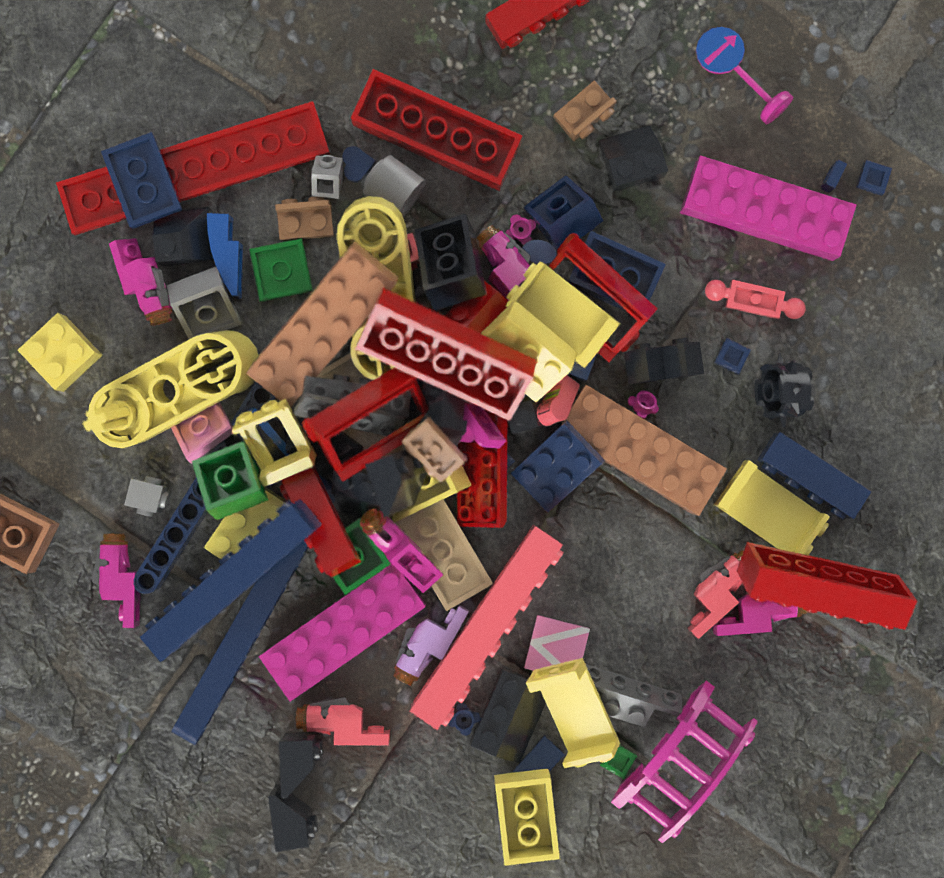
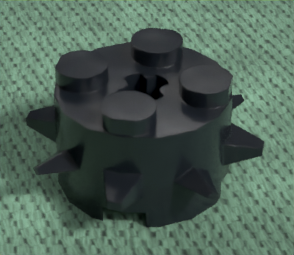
(784, 390)

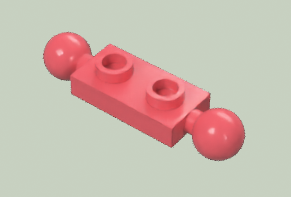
(755, 299)

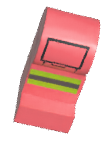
(558, 402)

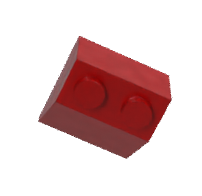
(480, 311)

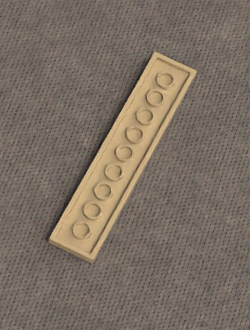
(431, 528)

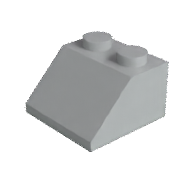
(203, 303)

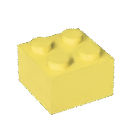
(60, 352)

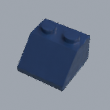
(563, 211)

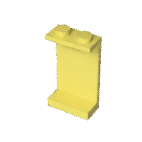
(564, 311)
(771, 510)
(576, 712)

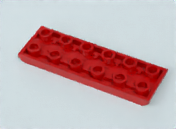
(486, 468)

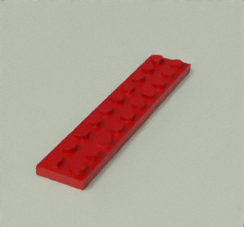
(205, 164)

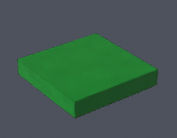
(281, 270)

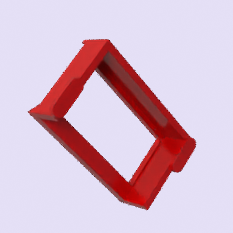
(612, 284)
(357, 406)

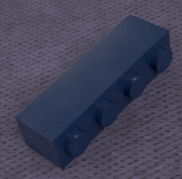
(814, 476)

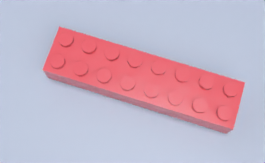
(485, 627)

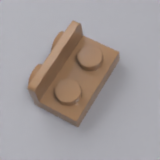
(584, 111)
(304, 219)
(433, 450)

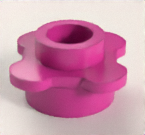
(527, 225)
(644, 404)

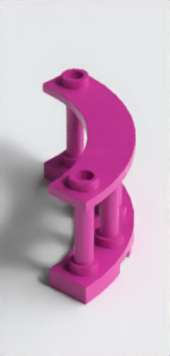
(667, 749)

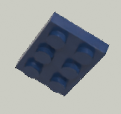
(141, 180)
(557, 466)

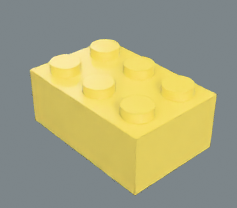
(528, 335)
(241, 524)
(526, 817)

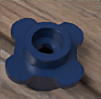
(463, 711)

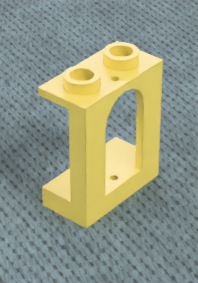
(275, 470)

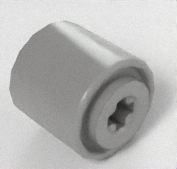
(394, 183)

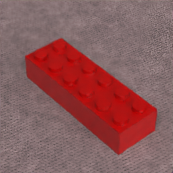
(436, 130)
(447, 354)
(825, 586)

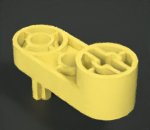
(377, 235)
(138, 399)

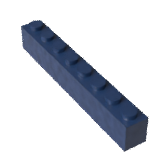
(231, 579)

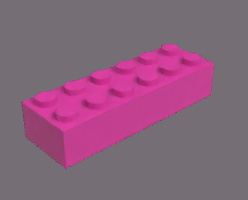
(768, 208)
(342, 631)

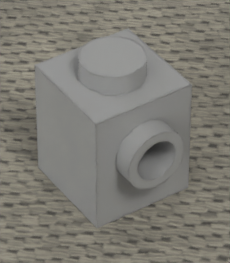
(327, 176)
(147, 496)

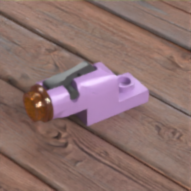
(425, 641)

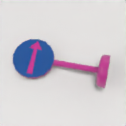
(721, 52)

